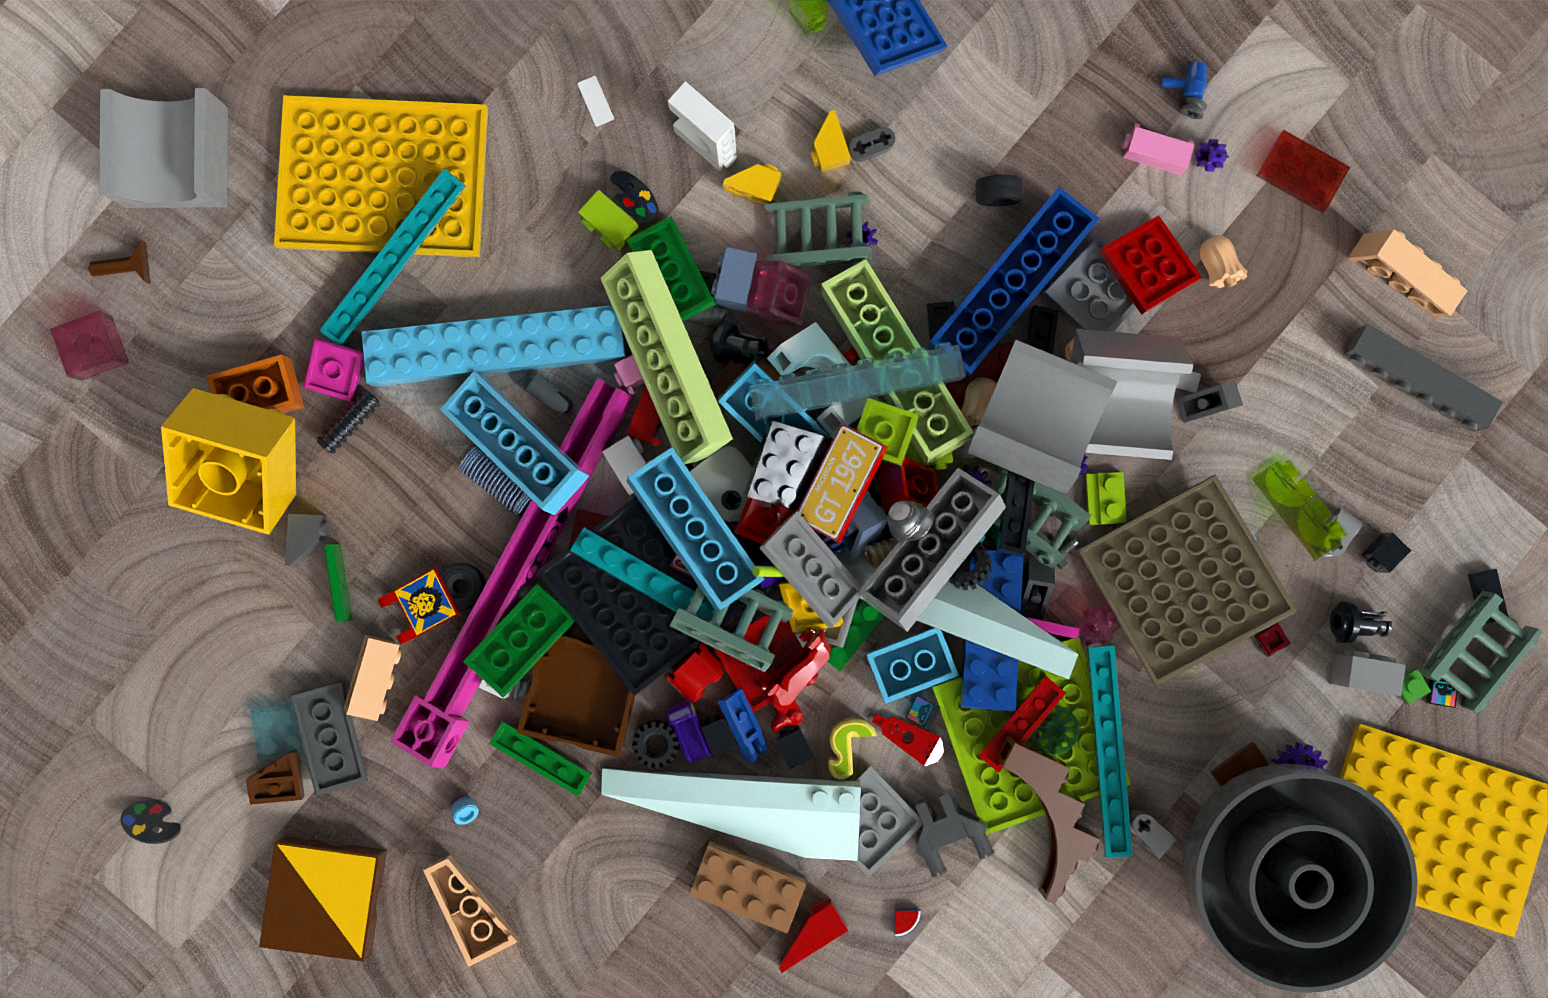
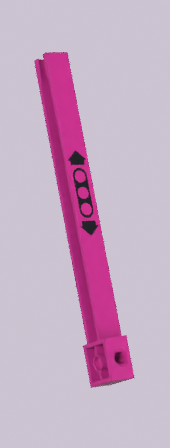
(435, 720)

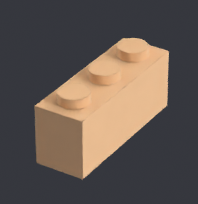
(372, 678)

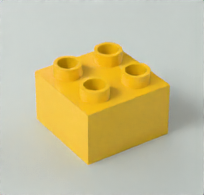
(230, 460)

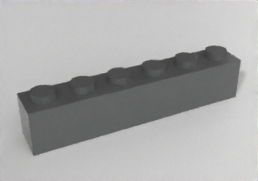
(1422, 378)

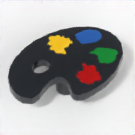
(637, 201)
(145, 818)

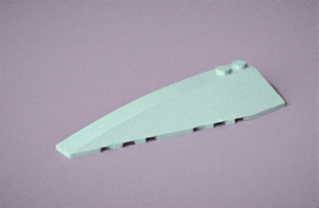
(984, 621)
(781, 812)

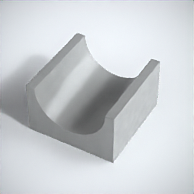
(163, 151)
(1140, 408)
(1041, 417)

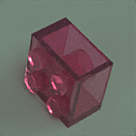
(778, 292)
(89, 345)

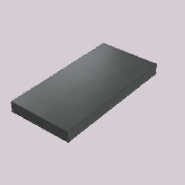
(328, 738)

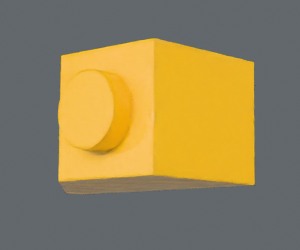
(830, 146)
(755, 183)

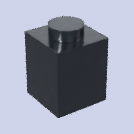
(1385, 553)
(718, 734)
(794, 746)

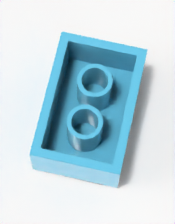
(911, 664)

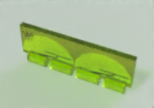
(1296, 510)

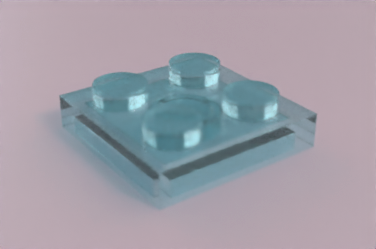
(275, 731)

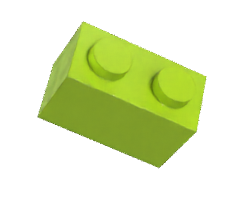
(607, 220)

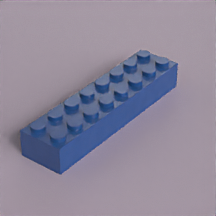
(1016, 279)

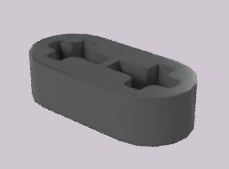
(869, 139)

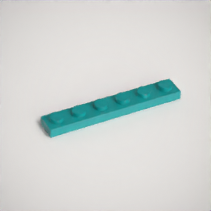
(637, 574)

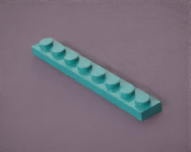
(393, 257)
(1109, 751)

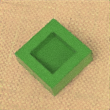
(1413, 686)

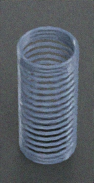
(469, 464)

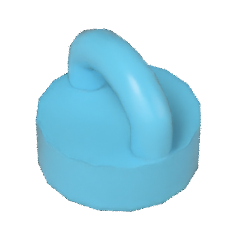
(464, 810)

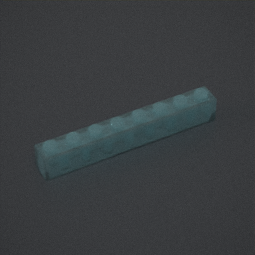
(856, 382)

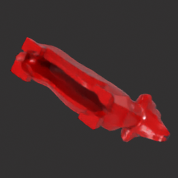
(794, 676)

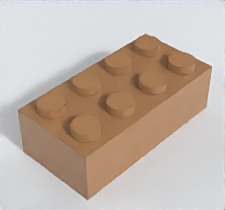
(748, 886)

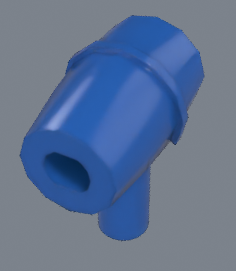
(1194, 82)

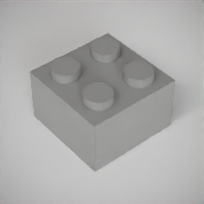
(1367, 672)

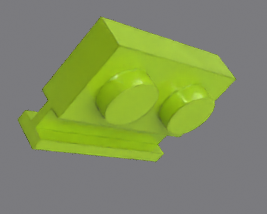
(1105, 498)

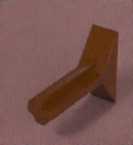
(137, 262)

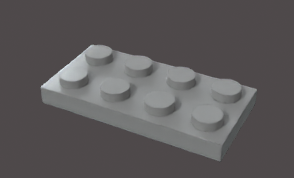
(812, 569)

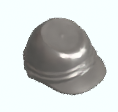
(909, 520)

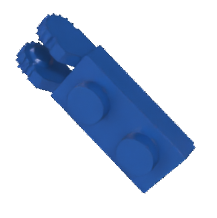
(743, 724)

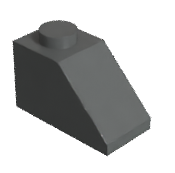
(1209, 401)
(304, 536)
(1036, 589)

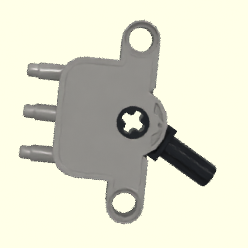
(725, 476)

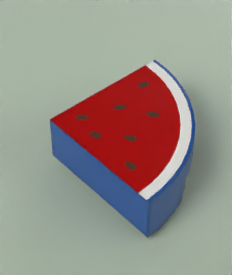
(906, 921)

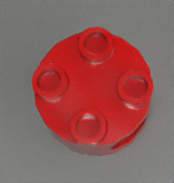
(695, 672)

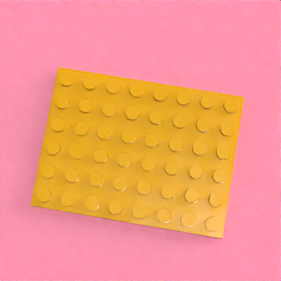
(364, 165)
(1465, 820)

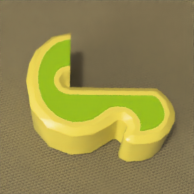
(840, 742)

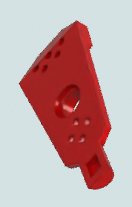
(918, 743)

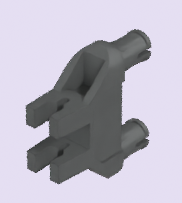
(949, 828)

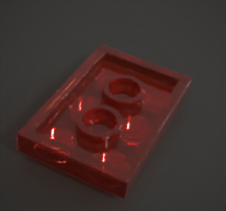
(1303, 171)

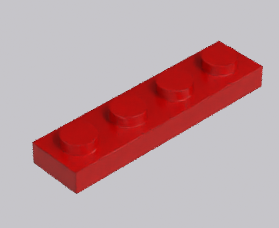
(1024, 719)

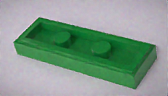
(338, 583)

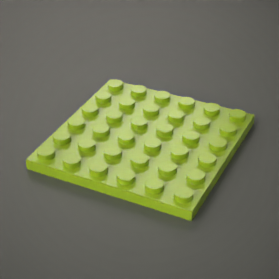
(1005, 797)

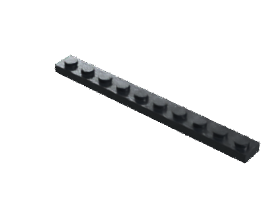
(1019, 489)

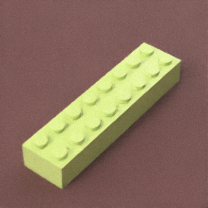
(878, 330)
(665, 357)

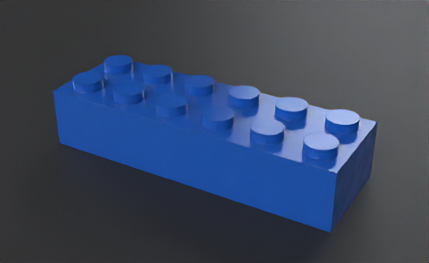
(987, 675)

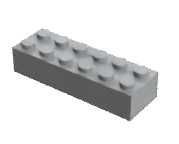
(920, 568)

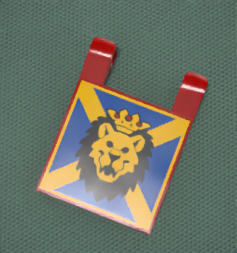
(424, 603)

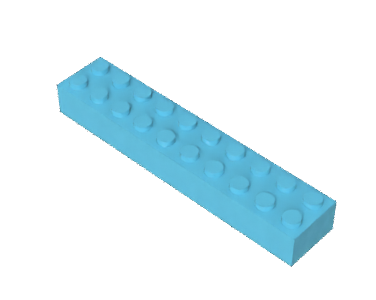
(493, 346)

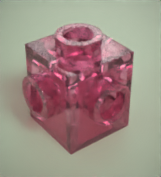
(1097, 625)

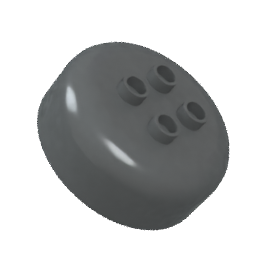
(1299, 877)

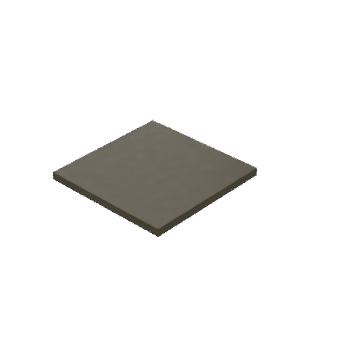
(1186, 580)

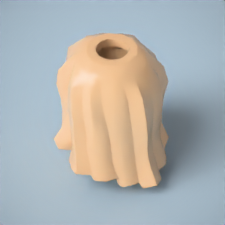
(1221, 262)
(977, 399)

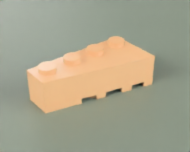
(1409, 271)
(470, 915)

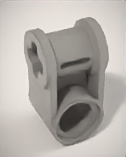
(1350, 525)
(1151, 834)

